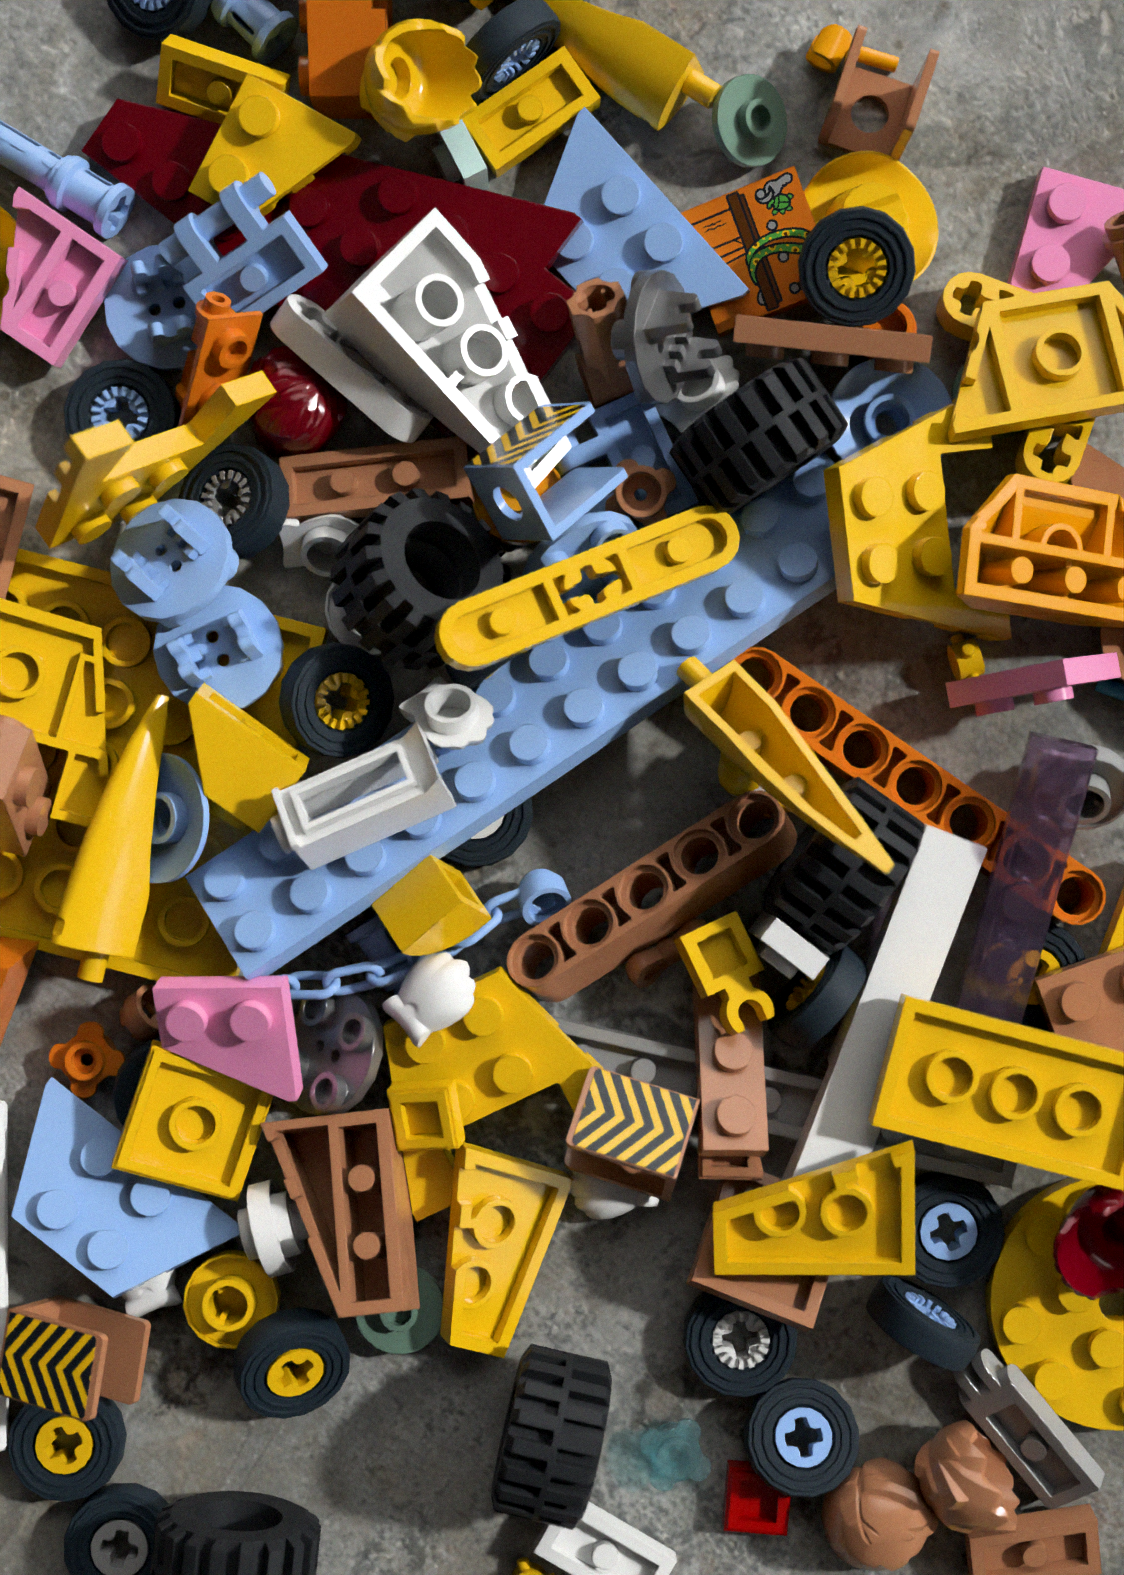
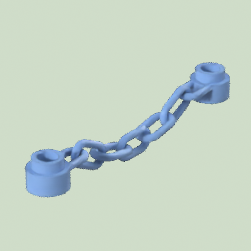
(538, 896)

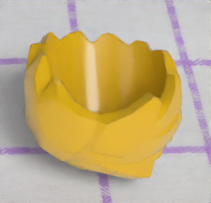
(419, 78)

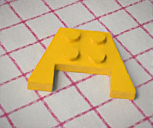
(120, 478)
(894, 529)
(57, 689)
(497, 1056)

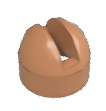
(135, 1019)

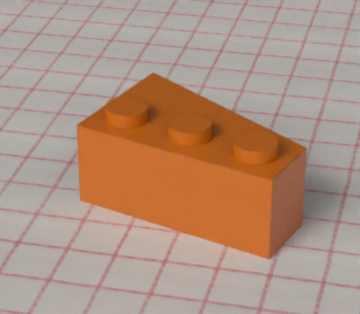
(337, 50)

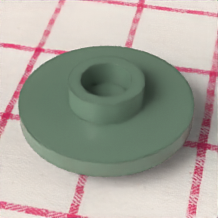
(749, 120)
(410, 1329)

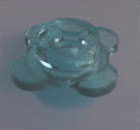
(669, 1436)

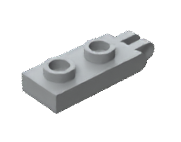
(1027, 1431)

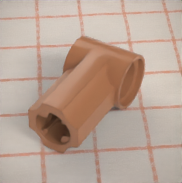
(592, 314)

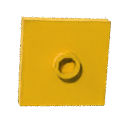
(191, 1126)

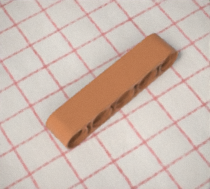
(622, 895)

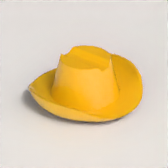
(883, 185)

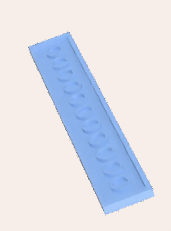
(548, 718)

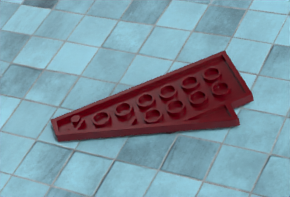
(357, 215)

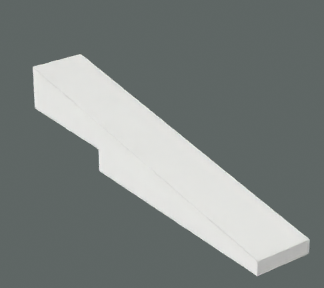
(903, 961)

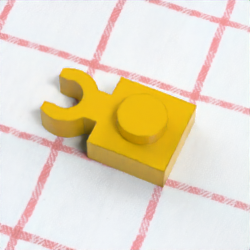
(722, 961)

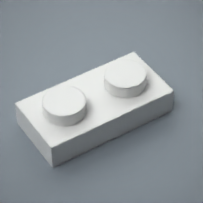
(785, 948)
(603, 1547)

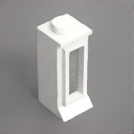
(361, 801)

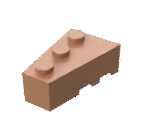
(353, 1207)

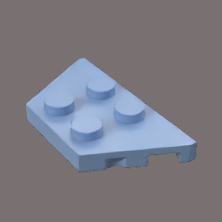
(629, 222)
(104, 1219)

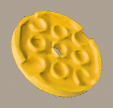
(1047, 1330)

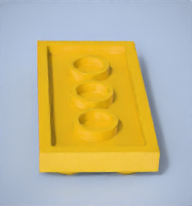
(1003, 1091)

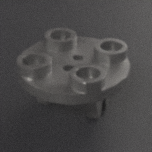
(659, 338)
(338, 1052)

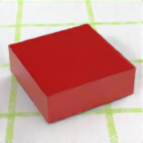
(751, 1504)

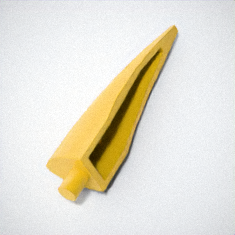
(632, 61)
(768, 749)
(112, 869)

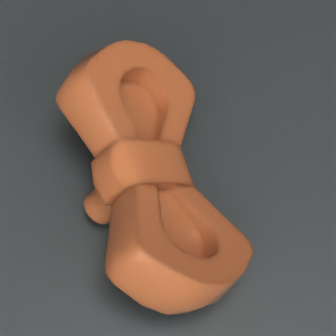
(648, 965)

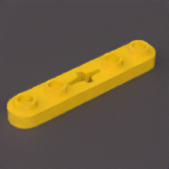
(530, 607)

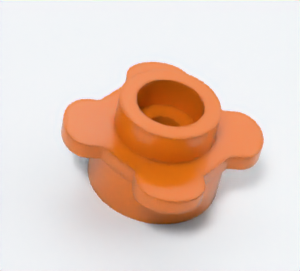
(89, 1040)

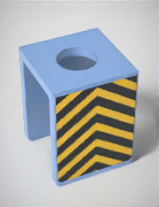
(505, 465)

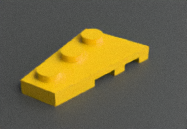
(825, 1221)
(496, 1243)

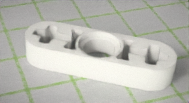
(323, 347)

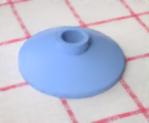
(872, 393)
(179, 820)

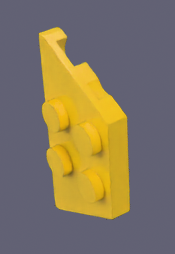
(1042, 362)

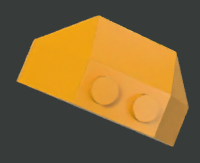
(1046, 553)

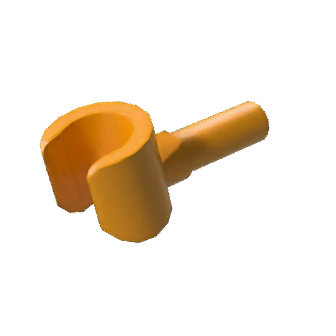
(832, 46)

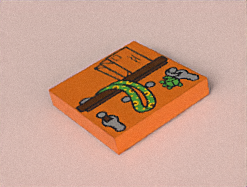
(760, 239)

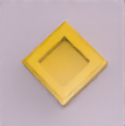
(426, 1114)

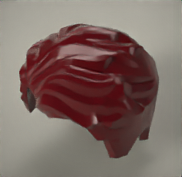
(303, 410)
(1092, 1243)

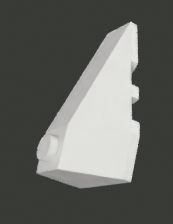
(440, 338)

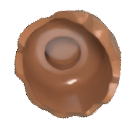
(966, 1481)
(877, 1516)

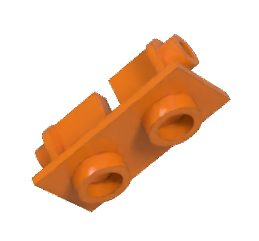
(222, 353)

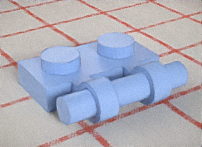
(259, 270)
(629, 432)

